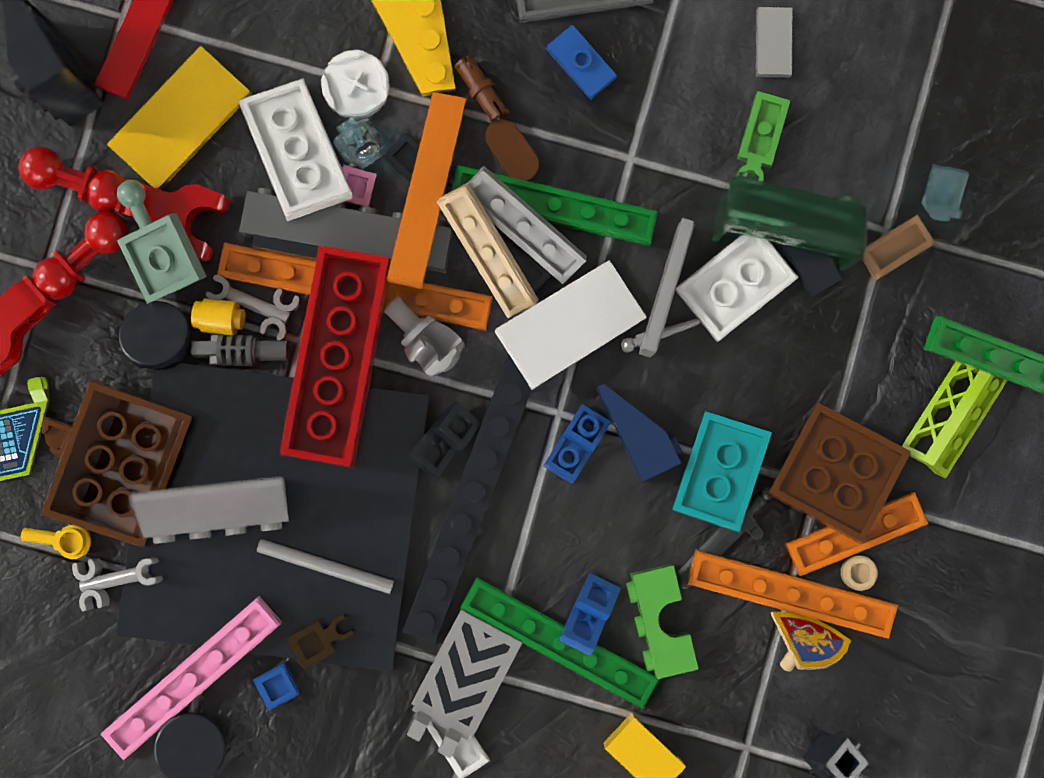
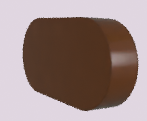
(511, 150)

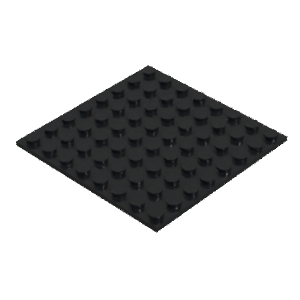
(334, 512)

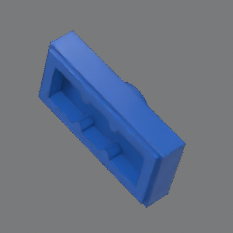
(581, 62)

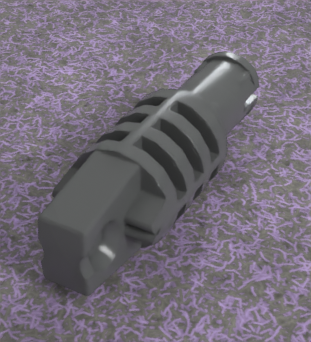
(239, 350)

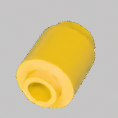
(218, 316)

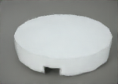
(355, 84)

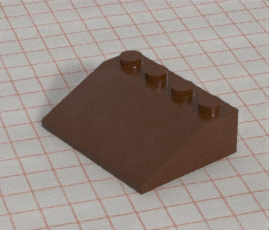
(114, 450)

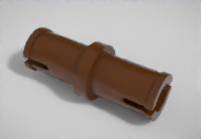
(481, 88)

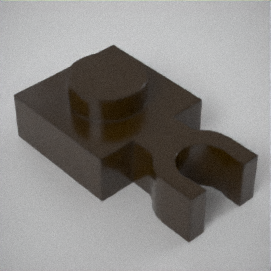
(313, 641)

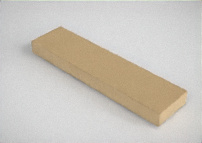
(487, 250)

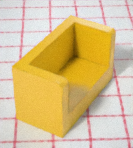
(642, 752)

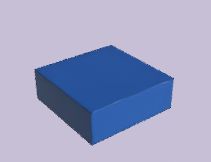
(277, 686)

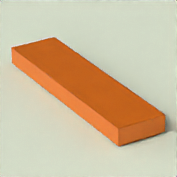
(830, 546)

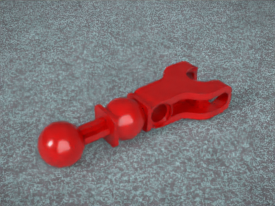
(43, 169)
(52, 280)

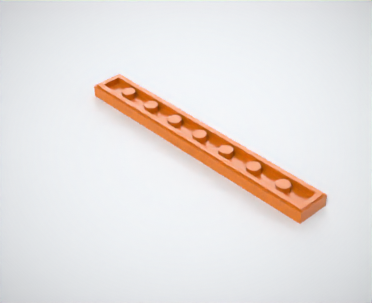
(296, 276)

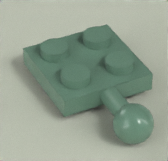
(158, 251)

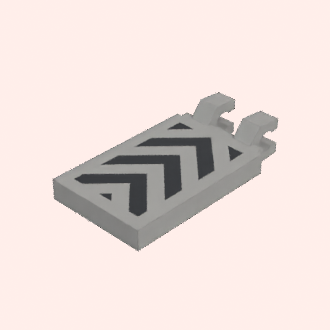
(462, 680)

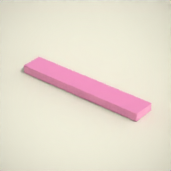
(191, 678)

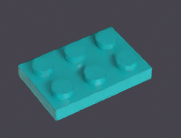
(722, 471)

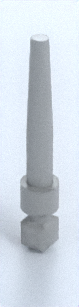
(628, 344)

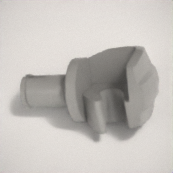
(426, 340)

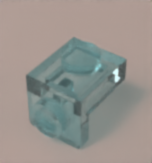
(944, 192)

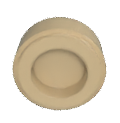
(859, 572)

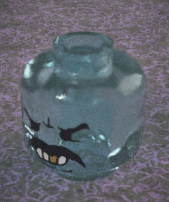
(358, 143)

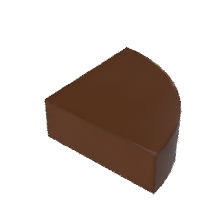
(55, 434)

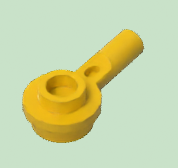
(71, 541)

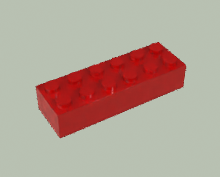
(336, 356)

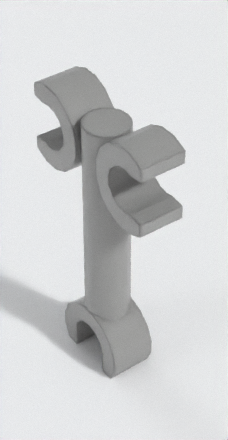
(277, 314)
(93, 583)

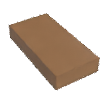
(897, 247)

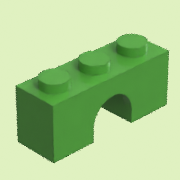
(666, 652)

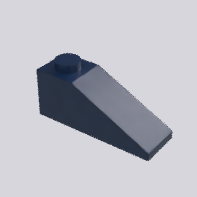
(643, 440)

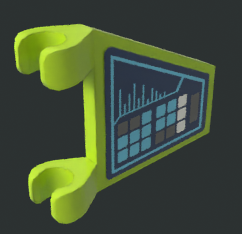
(22, 431)

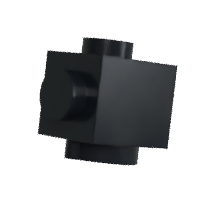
(835, 756)

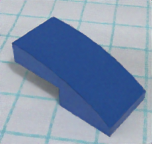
(589, 614)

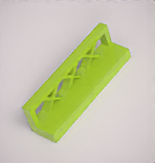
(962, 423)

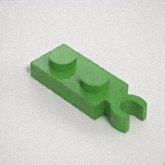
(762, 133)

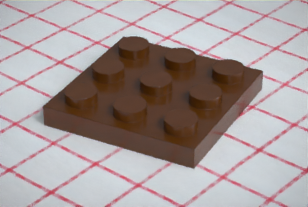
(839, 473)

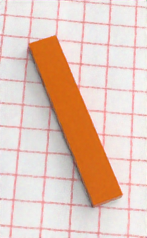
(426, 187)
(792, 594)

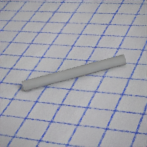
(325, 566)

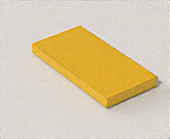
(179, 119)

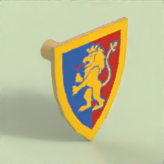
(809, 642)

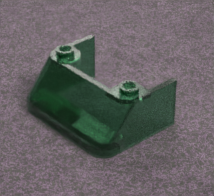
(793, 218)

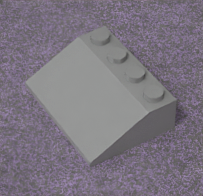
(211, 508)

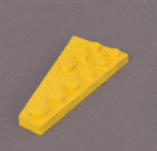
(421, 40)

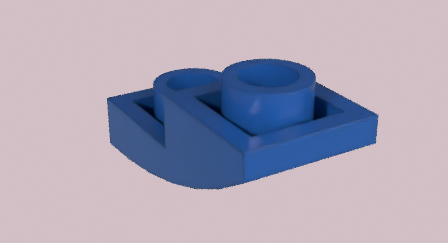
(577, 444)

